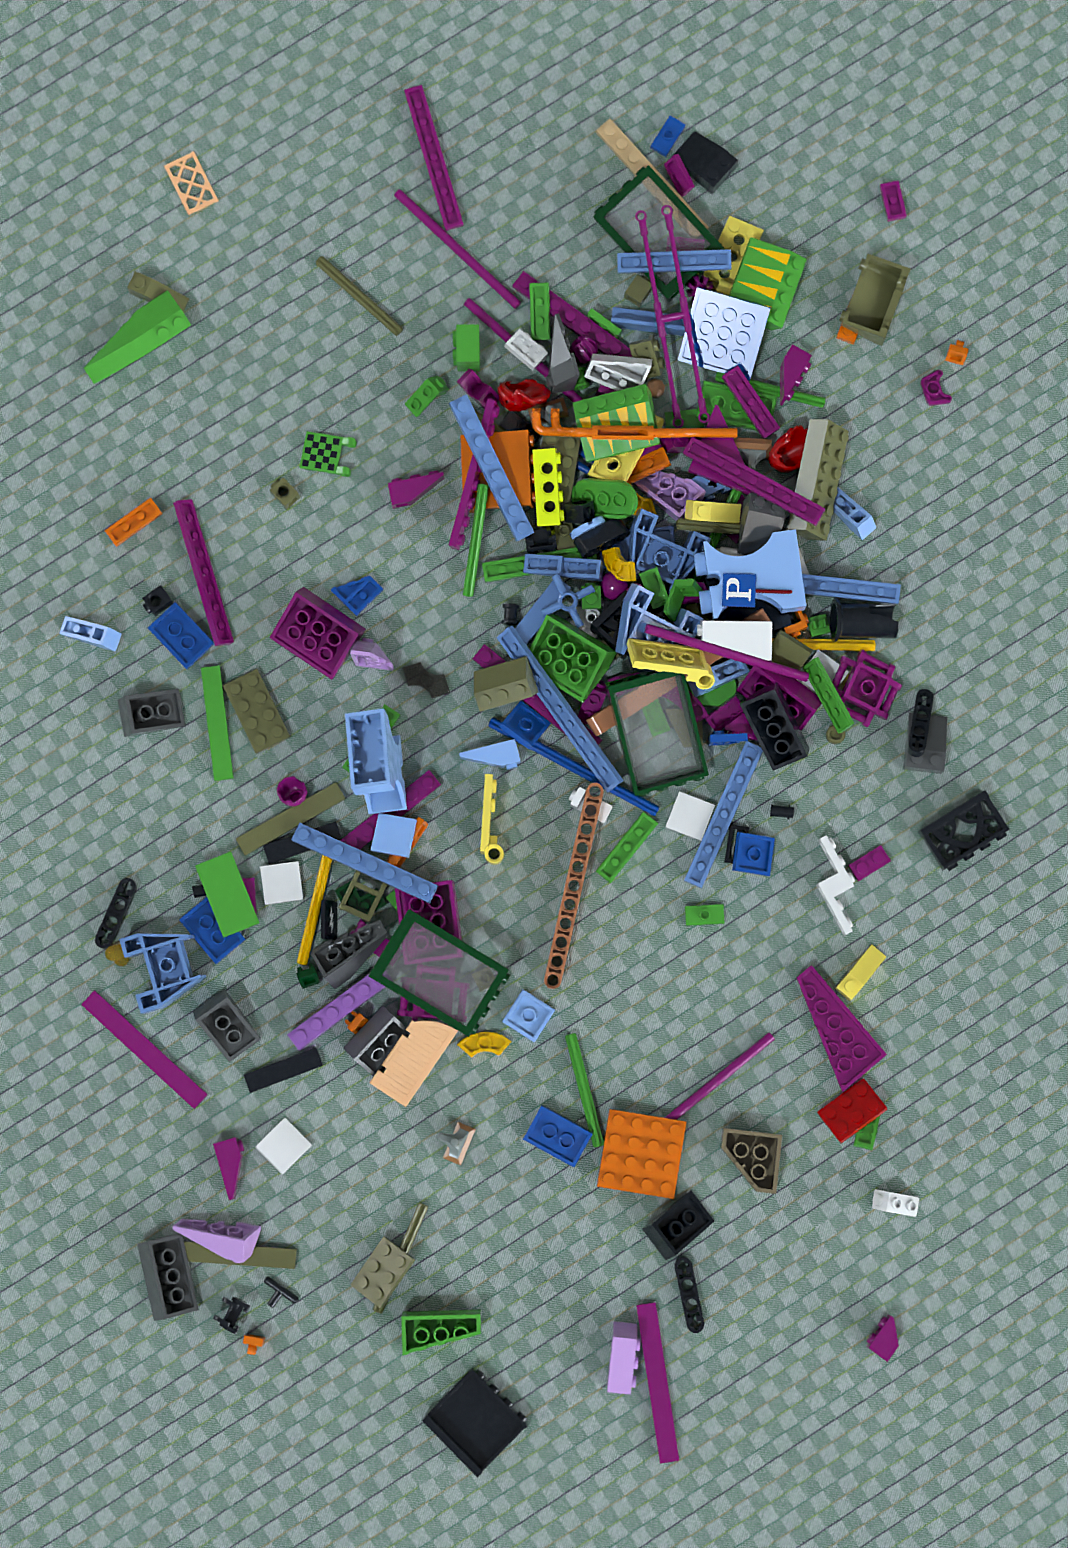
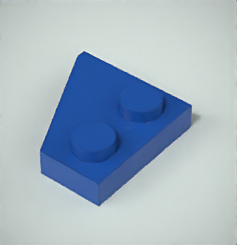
(358, 594)
(721, 738)

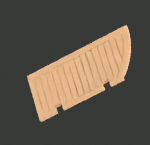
(413, 1059)

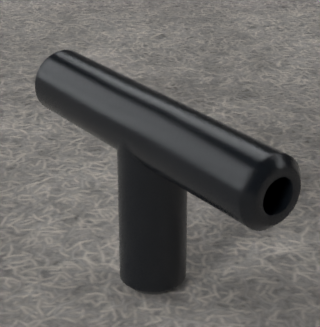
(279, 1291)

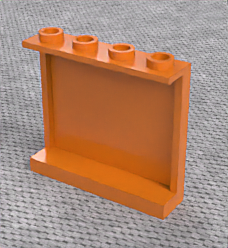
(516, 459)

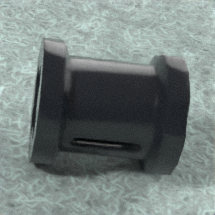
(510, 614)

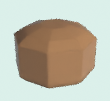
(656, 387)

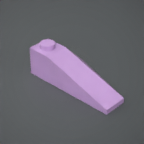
(670, 492)
(369, 654)
(225, 1240)

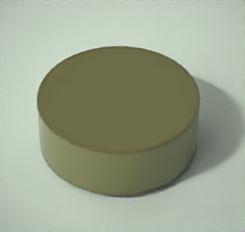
(833, 737)

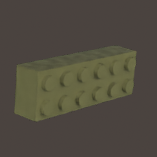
(820, 474)

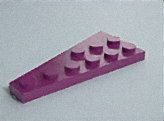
(844, 1038)

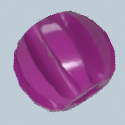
(702, 282)
(583, 348)

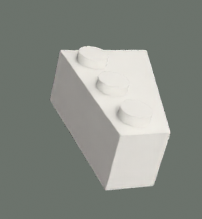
(618, 371)

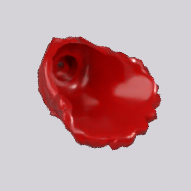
(522, 394)
(788, 450)

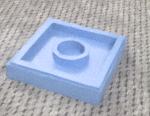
(393, 835)
(528, 1015)

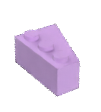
(623, 1358)

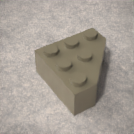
(754, 1156)

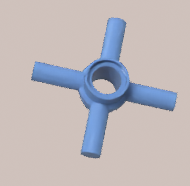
(563, 592)

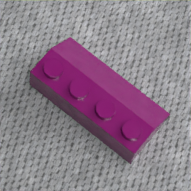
(799, 698)

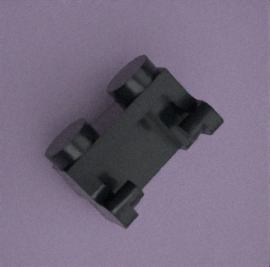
(540, 540)
(232, 1314)

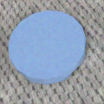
(586, 527)

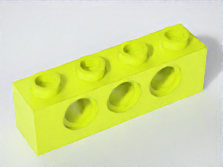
(540, 458)

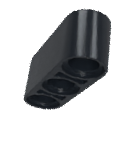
(601, 537)

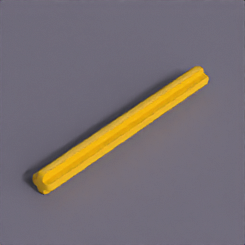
(839, 645)
(314, 910)

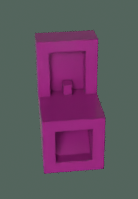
(476, 388)

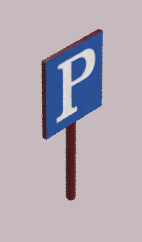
(740, 590)

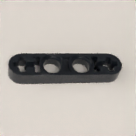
(918, 722)
(113, 912)
(691, 1294)

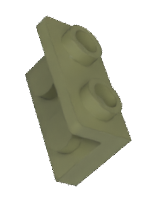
(649, 349)

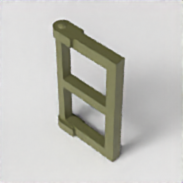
(342, 906)

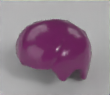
(612, 587)
(291, 791)

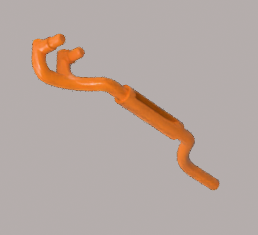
(622, 432)

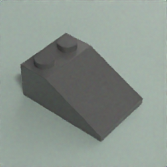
(758, 523)
(151, 712)
(935, 752)
(226, 1025)

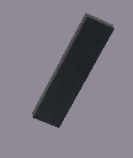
(287, 848)
(283, 1070)

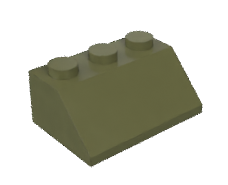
(504, 683)

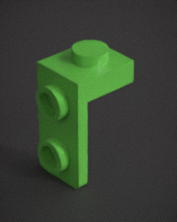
(425, 394)
(680, 588)

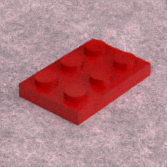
(852, 1110)

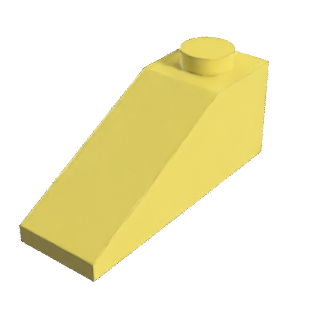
(712, 511)
(860, 973)

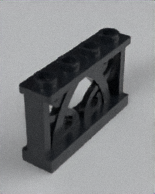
(606, 620)
(973, 806)

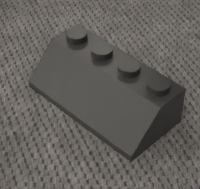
(167, 1277)

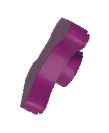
(932, 389)

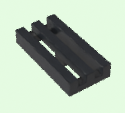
(739, 828)

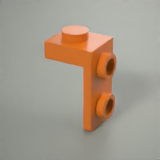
(796, 629)

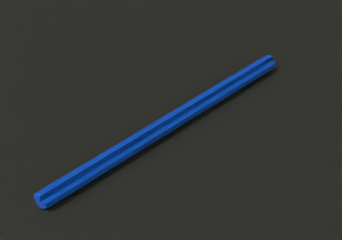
(582, 771)

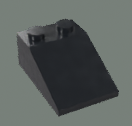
(706, 161)
(678, 1225)

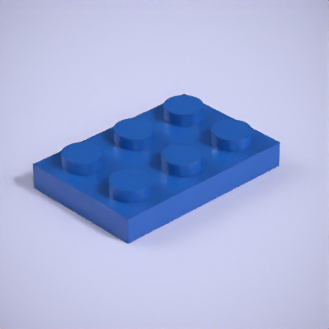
(181, 635)
(203, 925)
(558, 1136)

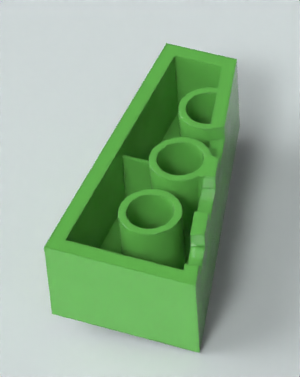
(435, 1328)

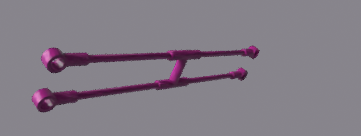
(661, 319)

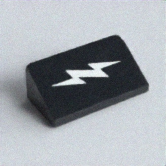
(328, 920)

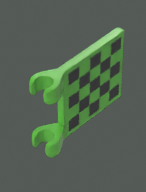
(323, 453)

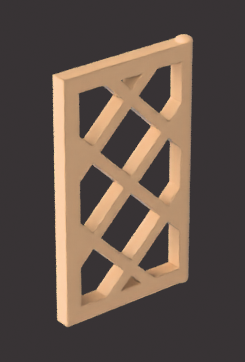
(198, 169)

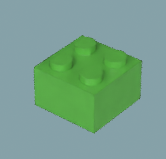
(467, 345)

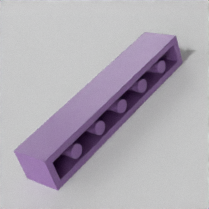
(335, 1012)

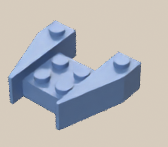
(651, 551)
(635, 618)
(166, 965)

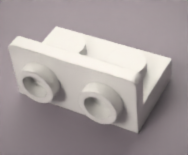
(526, 349)

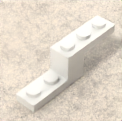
(836, 885)

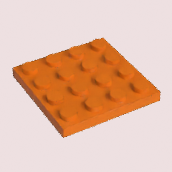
(641, 1153)

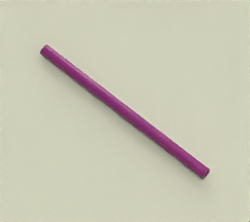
(457, 249)
(505, 335)
(726, 652)
(721, 1077)

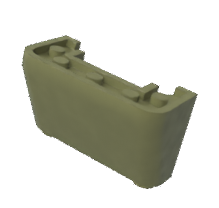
(875, 298)

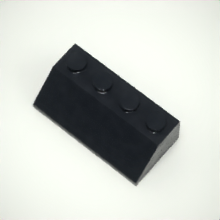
(775, 727)

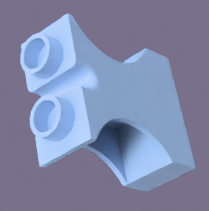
(775, 567)
(375, 761)

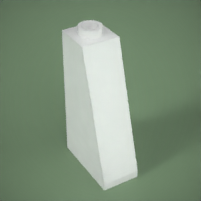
(742, 636)

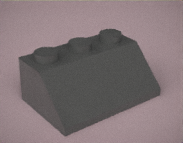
(376, 1040)

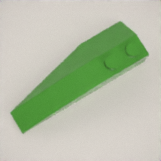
(141, 334)

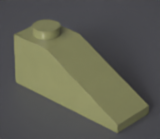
(148, 289)

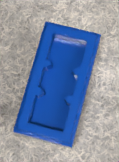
(668, 136)

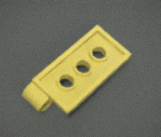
(732, 229)
(626, 463)
(673, 659)
(489, 842)

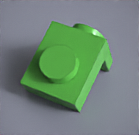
(593, 600)

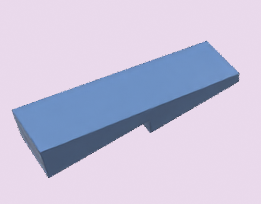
(566, 567)
(533, 619)

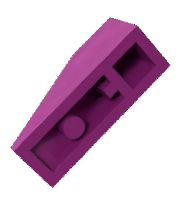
(229, 1159)

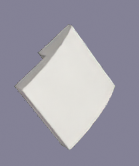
(283, 1146)

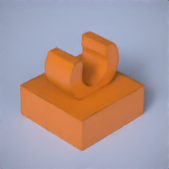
(957, 353)
(357, 1023)
(253, 1342)

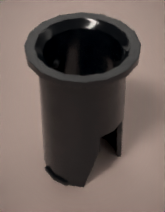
(862, 620)

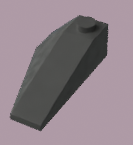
(562, 364)
(343, 957)

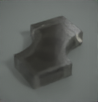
(418, 676)

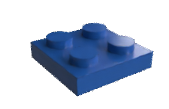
(525, 725)
(753, 854)

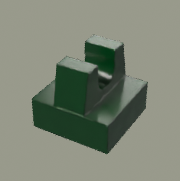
(307, 977)

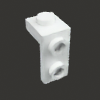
(577, 798)
(895, 1203)

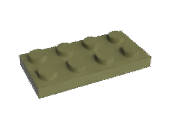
(569, 451)
(256, 711)

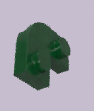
(359, 903)

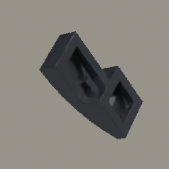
(513, 422)

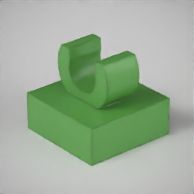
(818, 625)

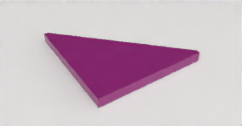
(724, 445)

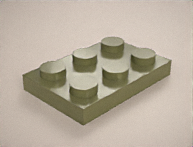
(382, 1272)

